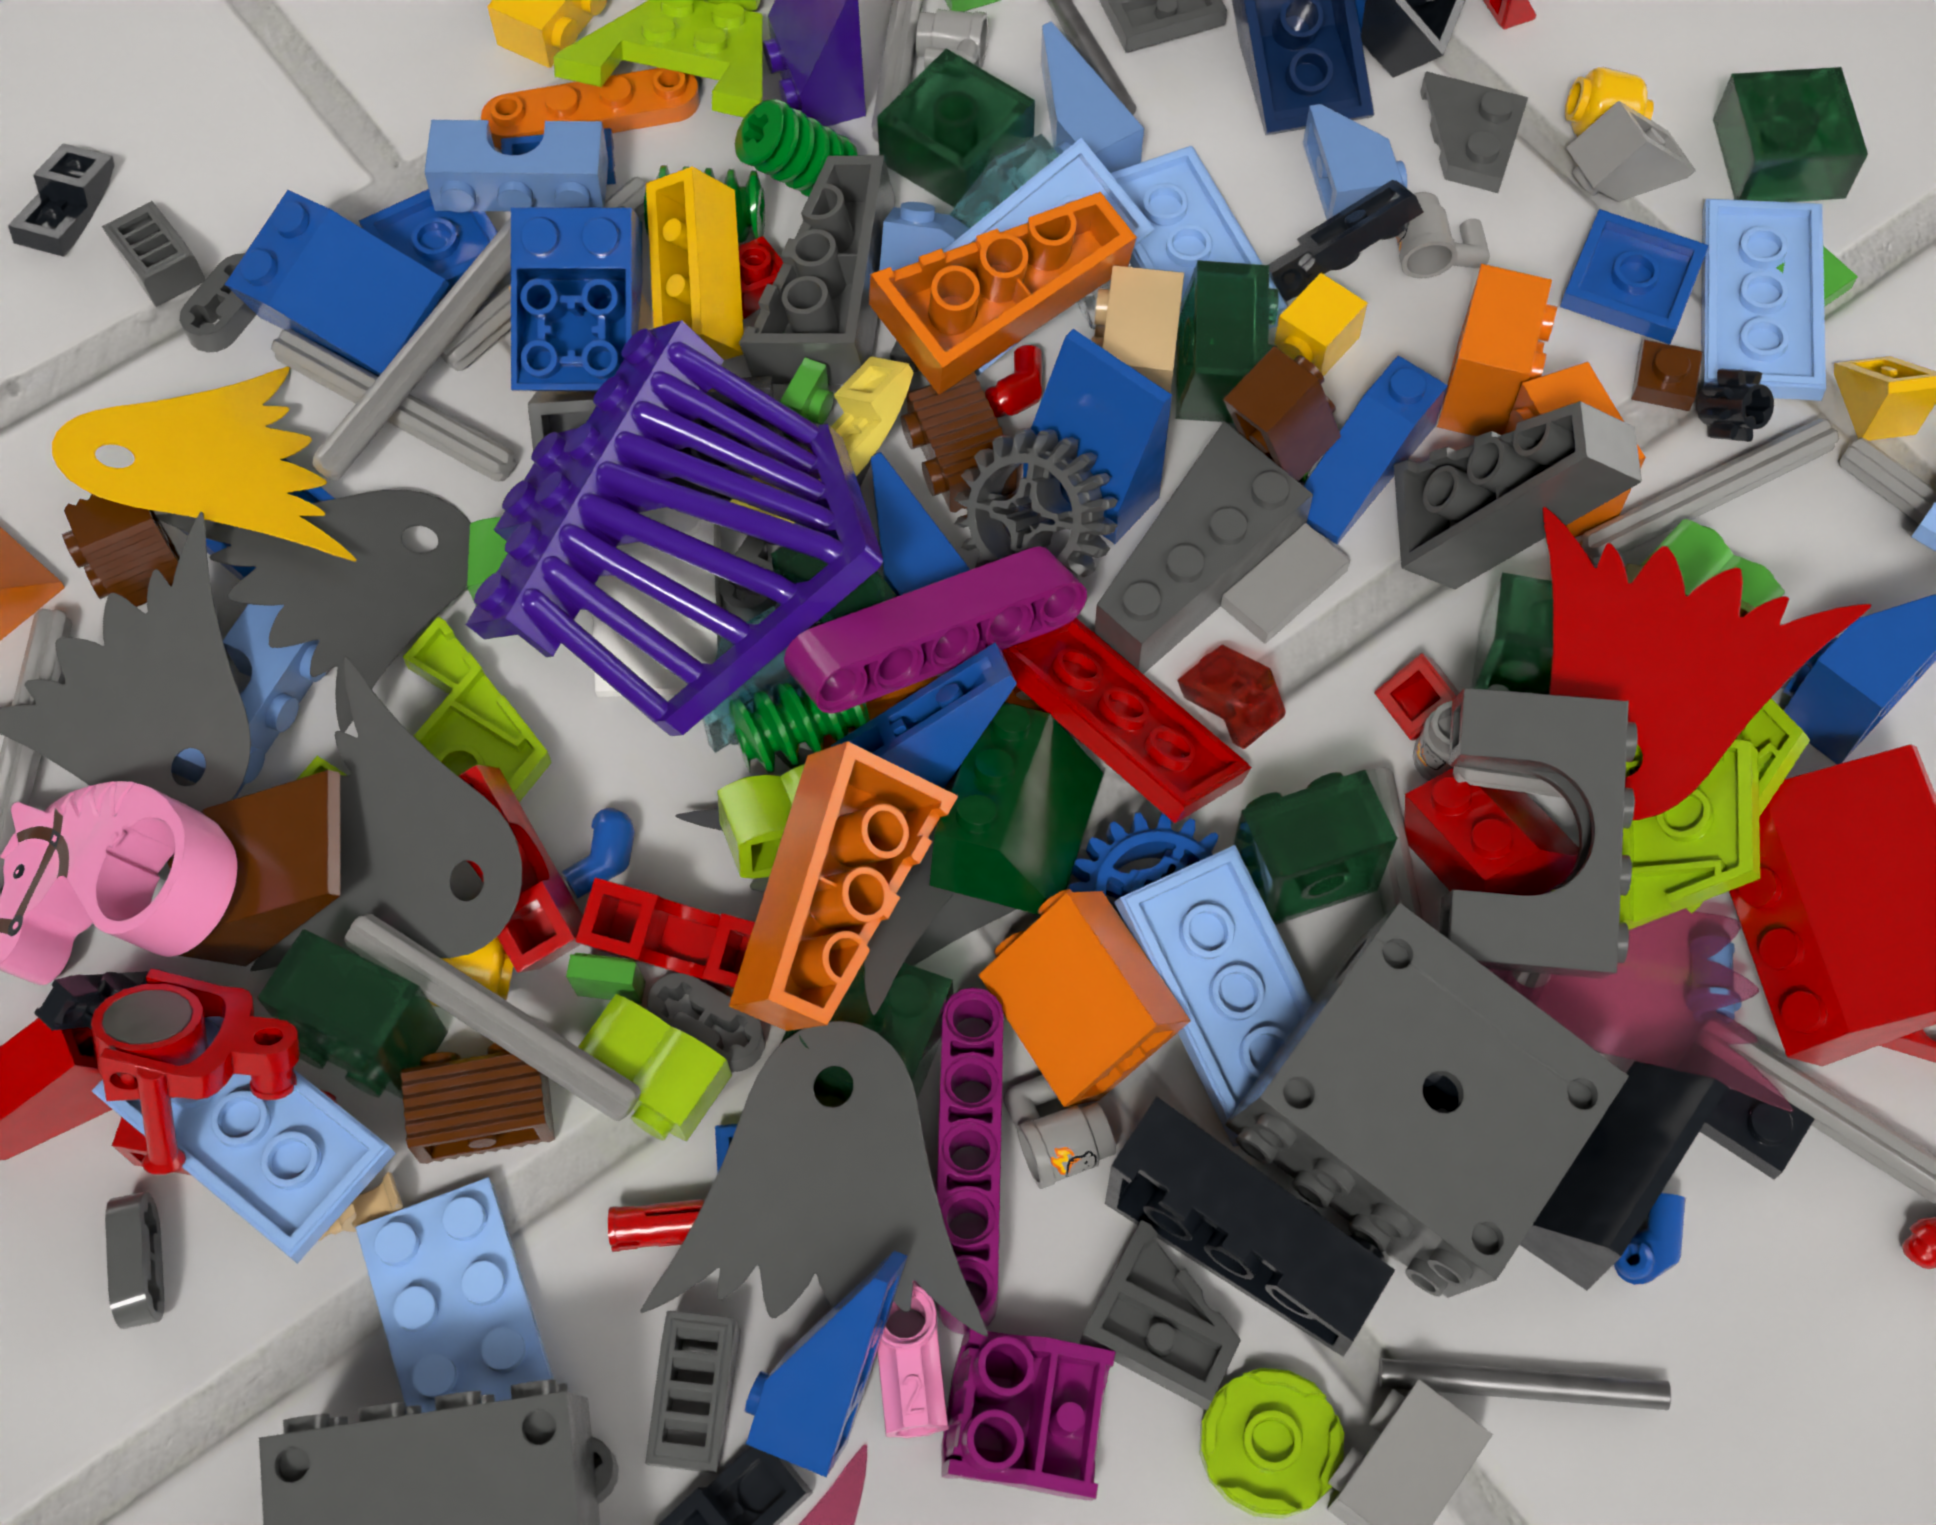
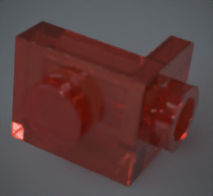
(1236, 691)

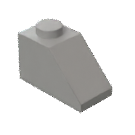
(1627, 155)

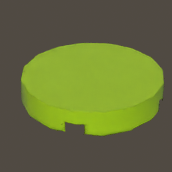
(1271, 1443)

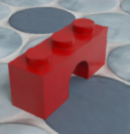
(546, 913)
(664, 933)

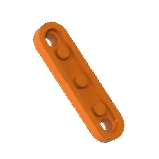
(621, 104)

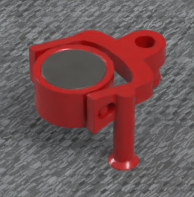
(157, 1049)

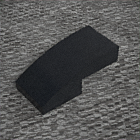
(67, 198)
(748, 1492)

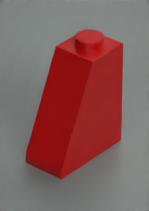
(46, 1085)

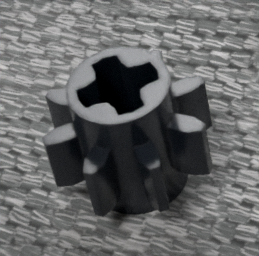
(1735, 405)

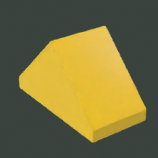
(1886, 396)

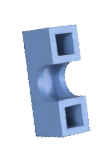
(561, 172)
(272, 695)

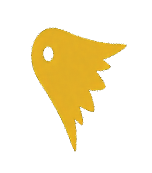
(204, 457)

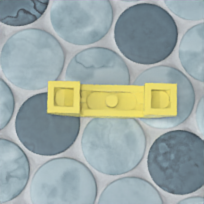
(870, 407)

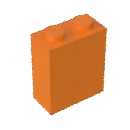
(1082, 996)

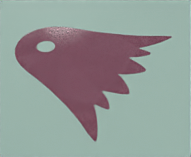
(1662, 1003)

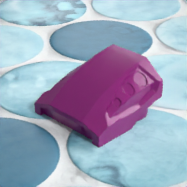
(1041, 1404)

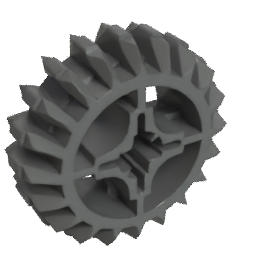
(1048, 466)

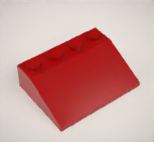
(1846, 906)

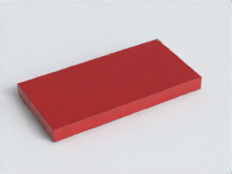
(1125, 719)

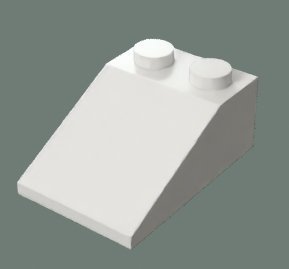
(681, 630)

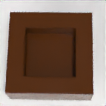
(1666, 375)

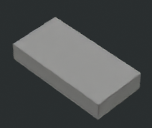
(1285, 583)

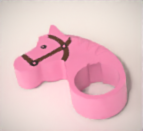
(99, 863)

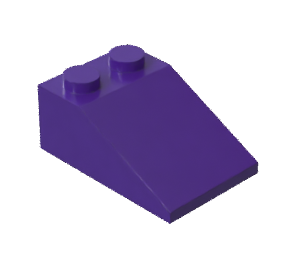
(818, 57)

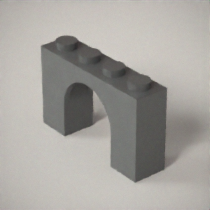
(1583, 754)

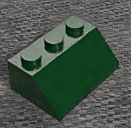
(1016, 812)

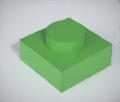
(809, 392)

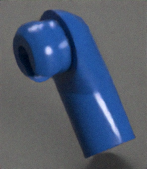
(609, 851)
(1658, 1245)

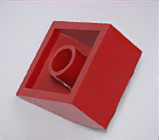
(1486, 838)

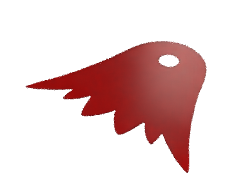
(1678, 659)

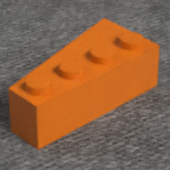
(984, 297)
(833, 881)

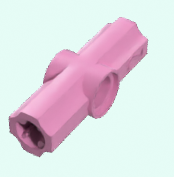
(913, 1375)

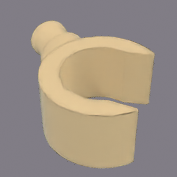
(368, 1207)

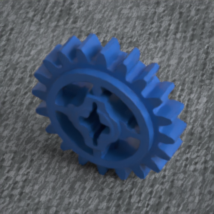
(1172, 847)

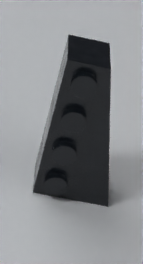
(1246, 1228)

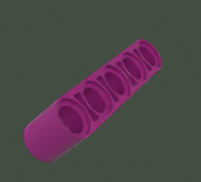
(933, 629)
(976, 1126)

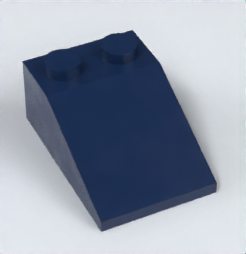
(1301, 58)

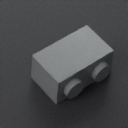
(1411, 1465)

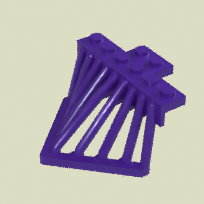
(600, 476)

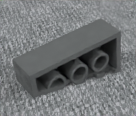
(823, 286)
(1488, 499)
(1205, 540)

